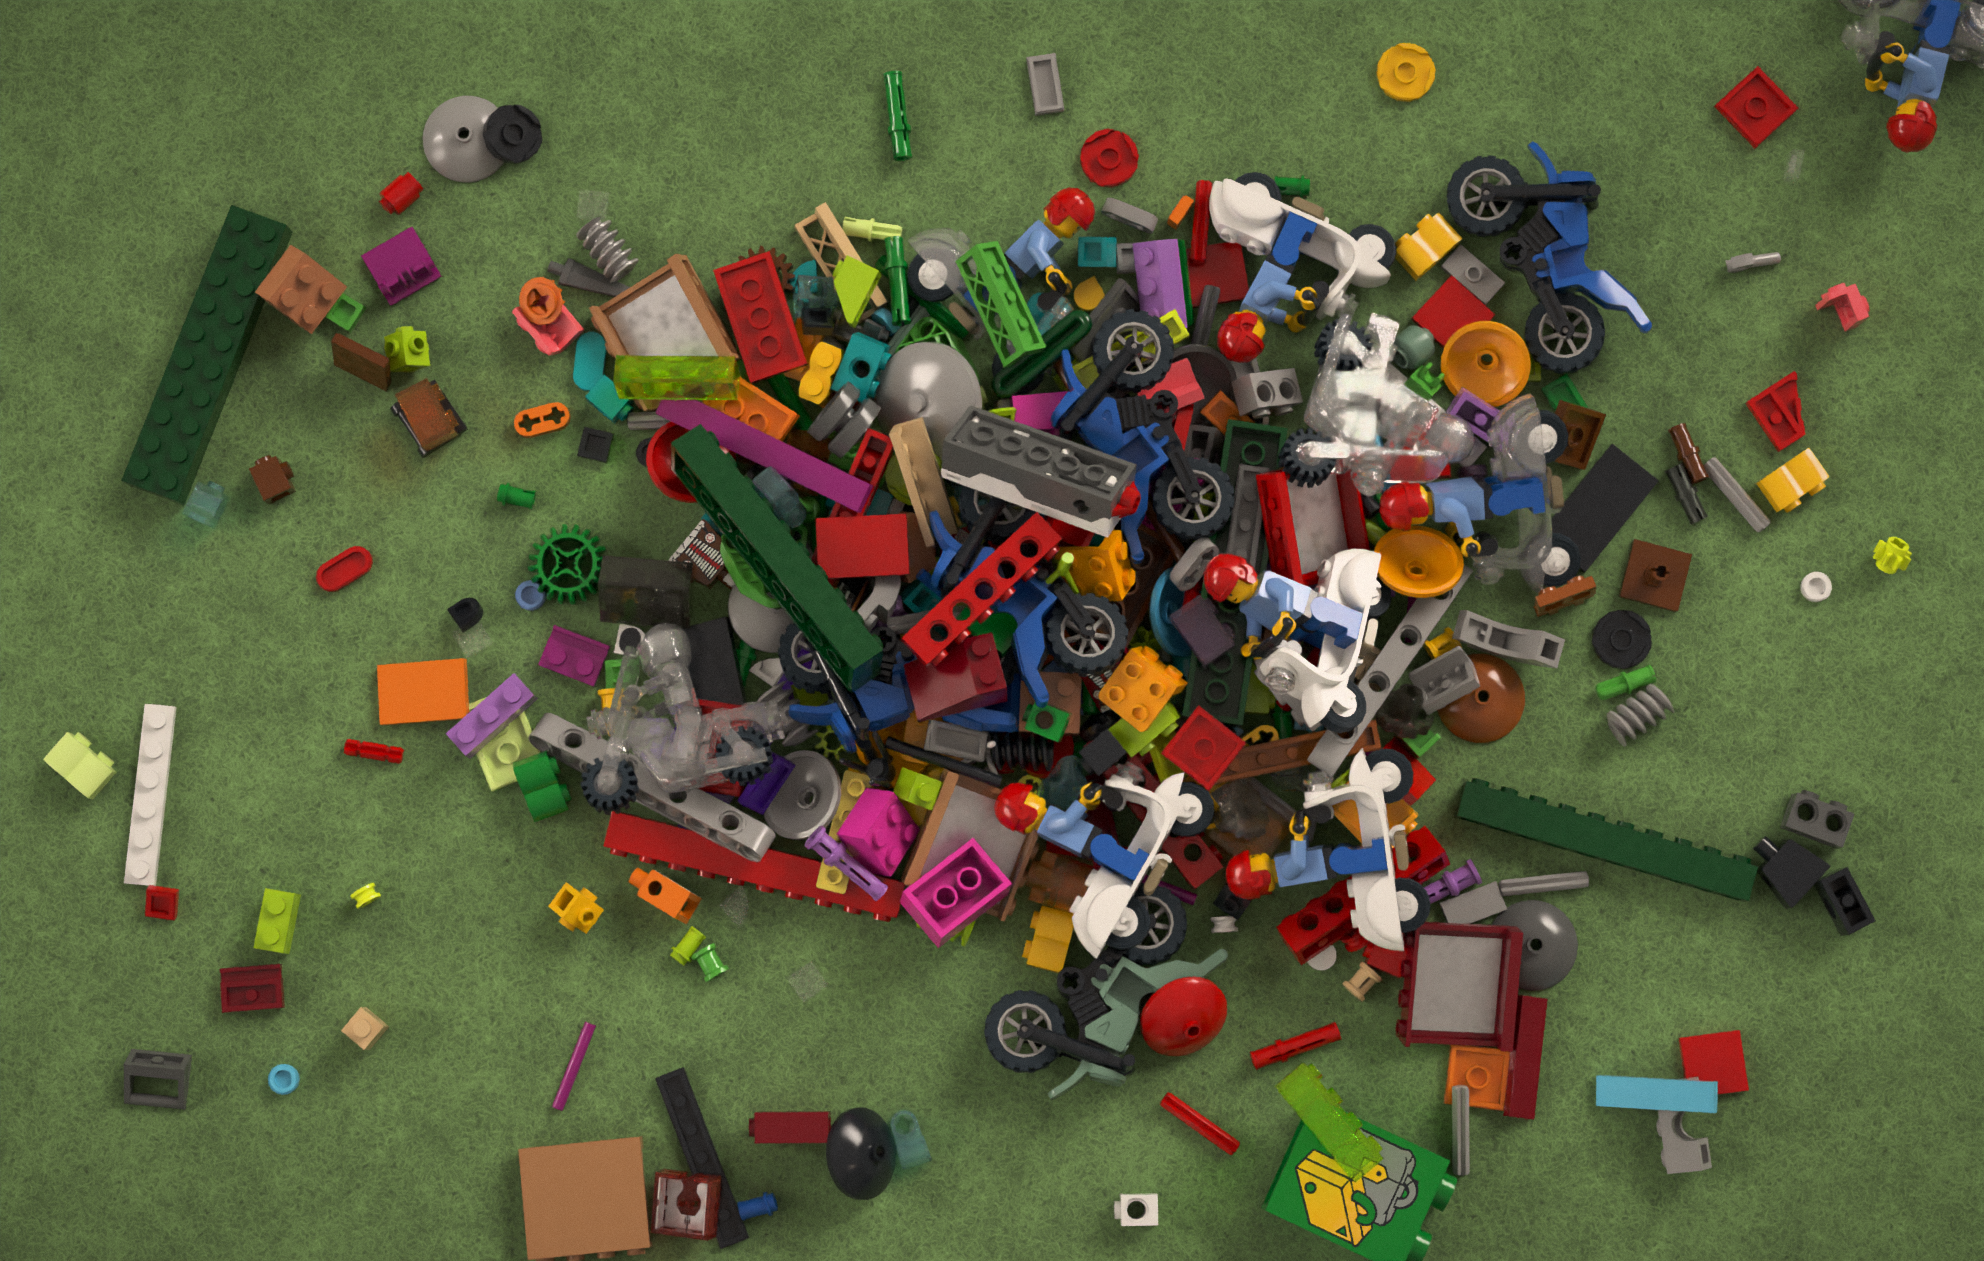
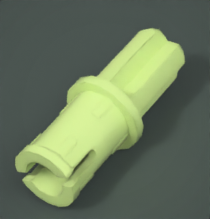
(870, 229)

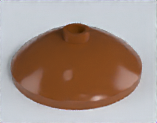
(1497, 716)

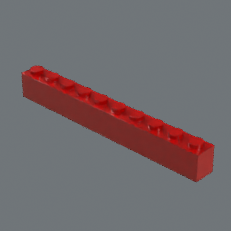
(776, 870)

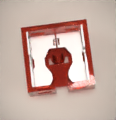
(680, 1217)

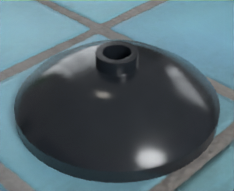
(860, 1153)

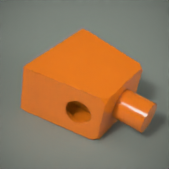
(671, 897)

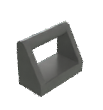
(157, 1065)

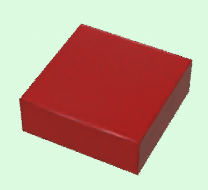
(161, 902)

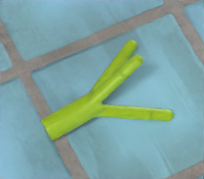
(1063, 570)

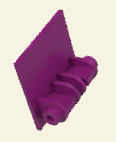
(401, 266)

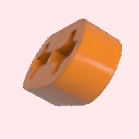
(540, 413)

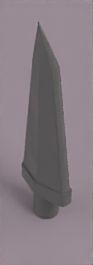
(581, 277)

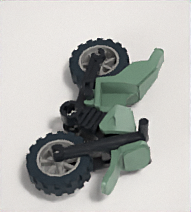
(1108, 983)

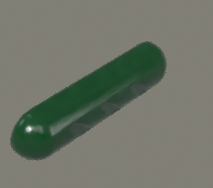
(1061, 336)

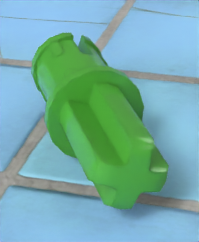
(1625, 682)

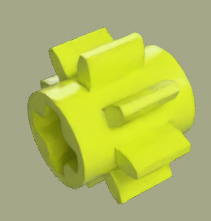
(1892, 555)

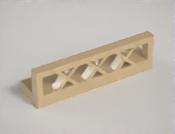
(839, 242)
(922, 477)

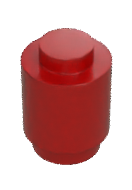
(400, 194)

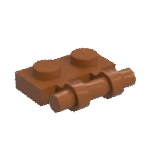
(1575, 592)

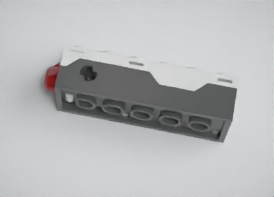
(1040, 471)

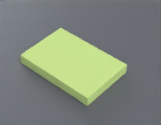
(504, 750)

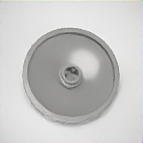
(930, 384)

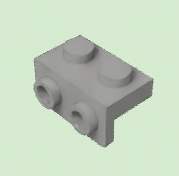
(1445, 679)

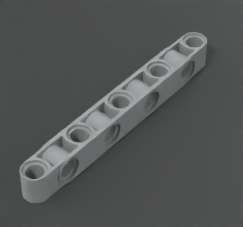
(1386, 672)
(697, 812)

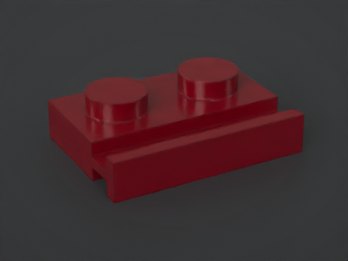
(252, 988)

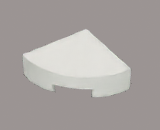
(768, 670)

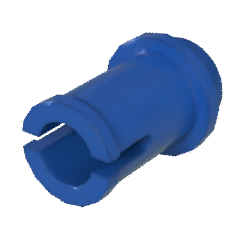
(758, 1206)

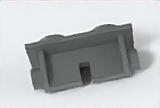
(843, 331)

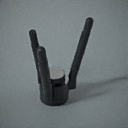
(879, 769)

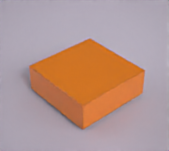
(1180, 212)

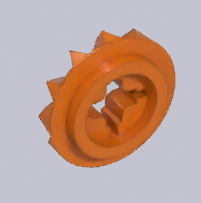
(530, 295)

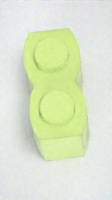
(80, 765)

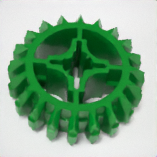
(558, 573)

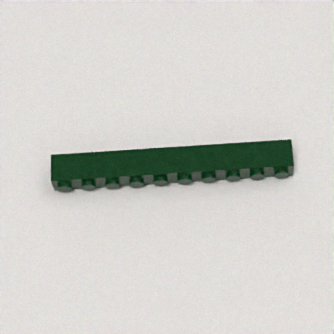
(1606, 841)

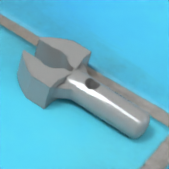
(1746, 261)

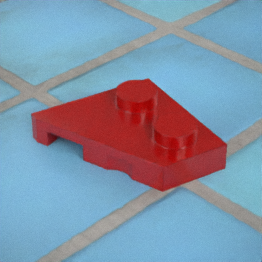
(1779, 412)

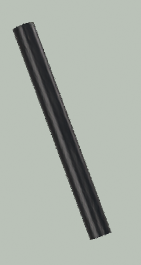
(943, 761)

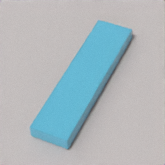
(1657, 1093)

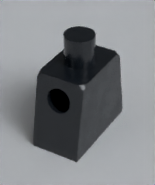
(1788, 869)

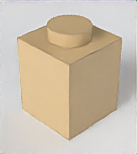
(365, 1028)

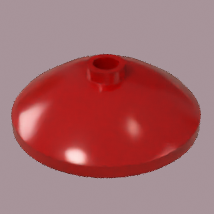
(659, 462)
(1183, 1016)

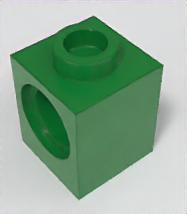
(1060, 721)

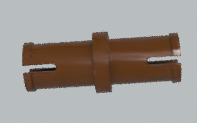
(1688, 453)

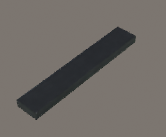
(700, 1150)

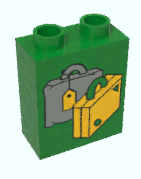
(1372, 1216)

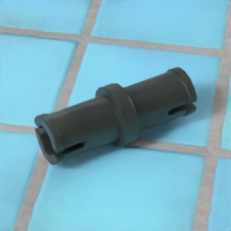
(1686, 493)

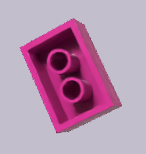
(955, 892)

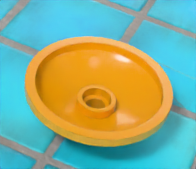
(1492, 381)
(1419, 562)

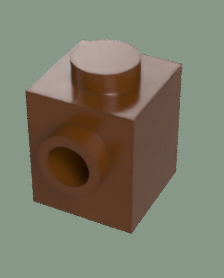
(272, 478)

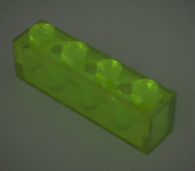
(676, 377)
(1328, 1121)

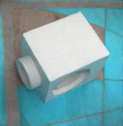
(1150, 1214)

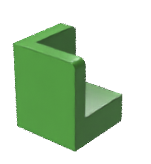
(1421, 744)

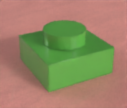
(345, 313)

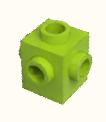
(407, 350)

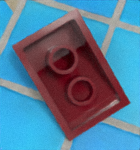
(961, 682)

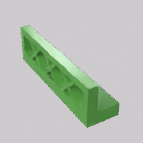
(1003, 299)

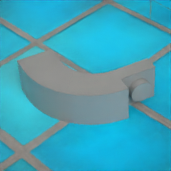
(881, 601)
(1508, 642)

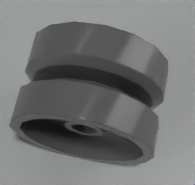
(847, 422)

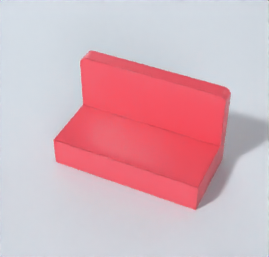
(1179, 381)

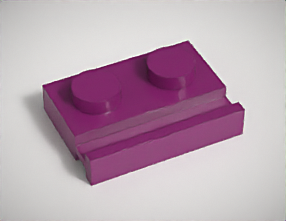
(574, 656)

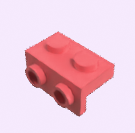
(1849, 304)
(552, 337)

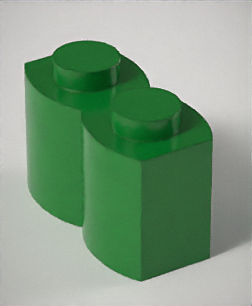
(541, 786)

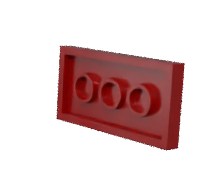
(760, 317)

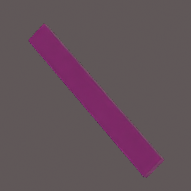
(769, 452)

